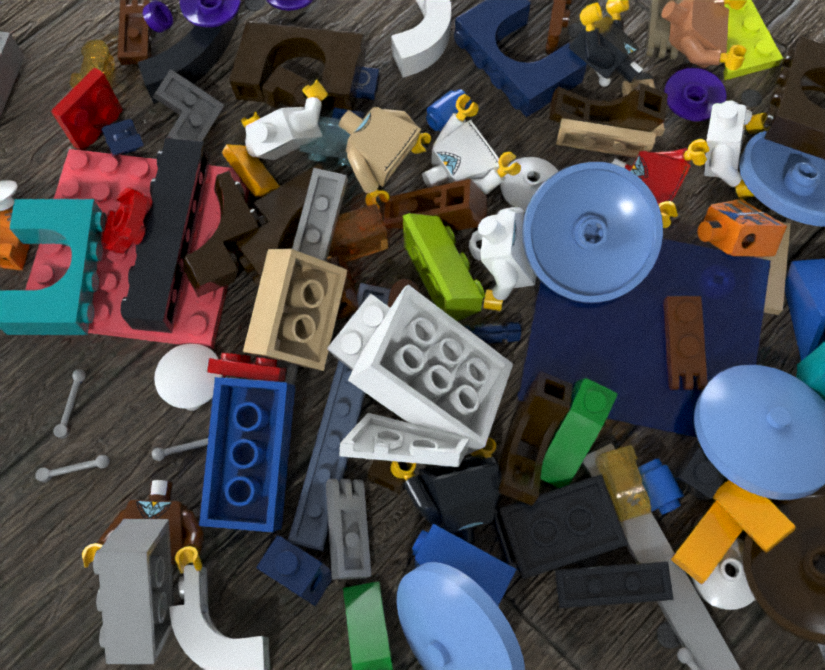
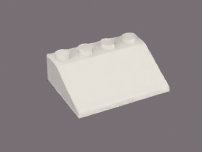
(432, 370)

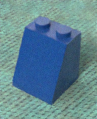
(807, 303)
(451, 550)

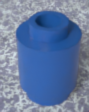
(443, 108)
(660, 486)

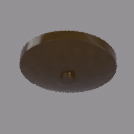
(791, 576)

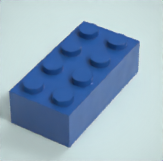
(247, 455)

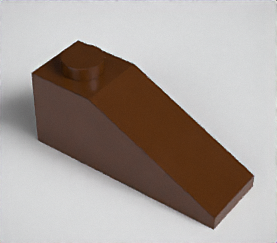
(457, 204)

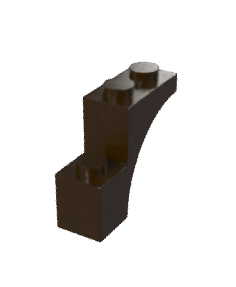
(213, 264)

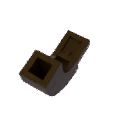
(639, 110)
(530, 435)

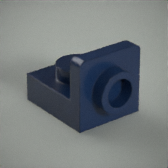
(122, 138)

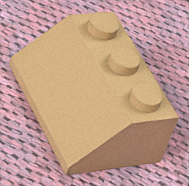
(295, 309)

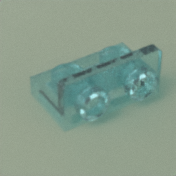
(331, 144)

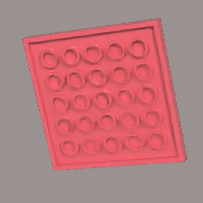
(103, 179)

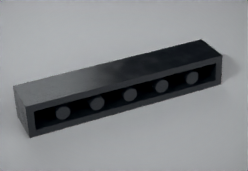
(168, 236)

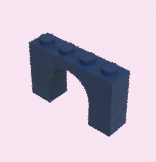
(525, 84)

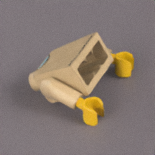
(379, 147)

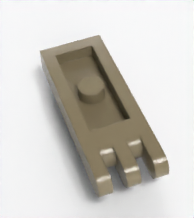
(659, 31)

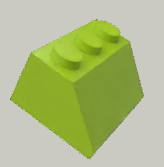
(441, 266)

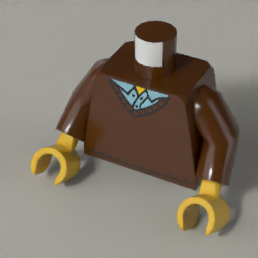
(184, 528)

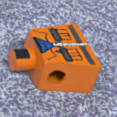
(731, 228)

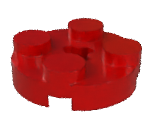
(125, 224)

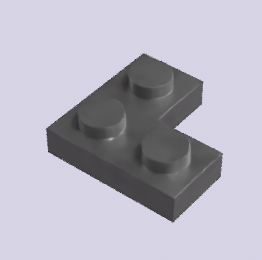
(193, 105)

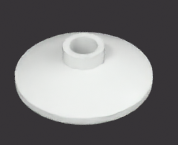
(518, 189)
(723, 590)

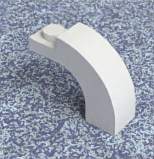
(425, 43)
(203, 640)

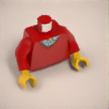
(665, 172)

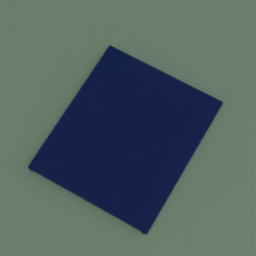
(625, 340)

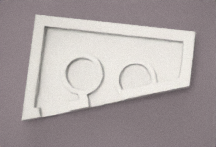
(403, 442)

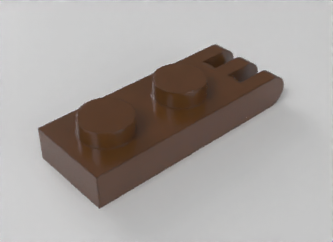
(558, 19)
(134, 33)
(685, 342)

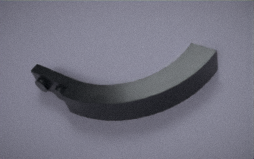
(189, 57)

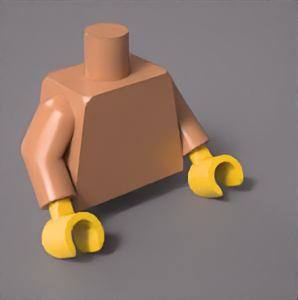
(701, 31)

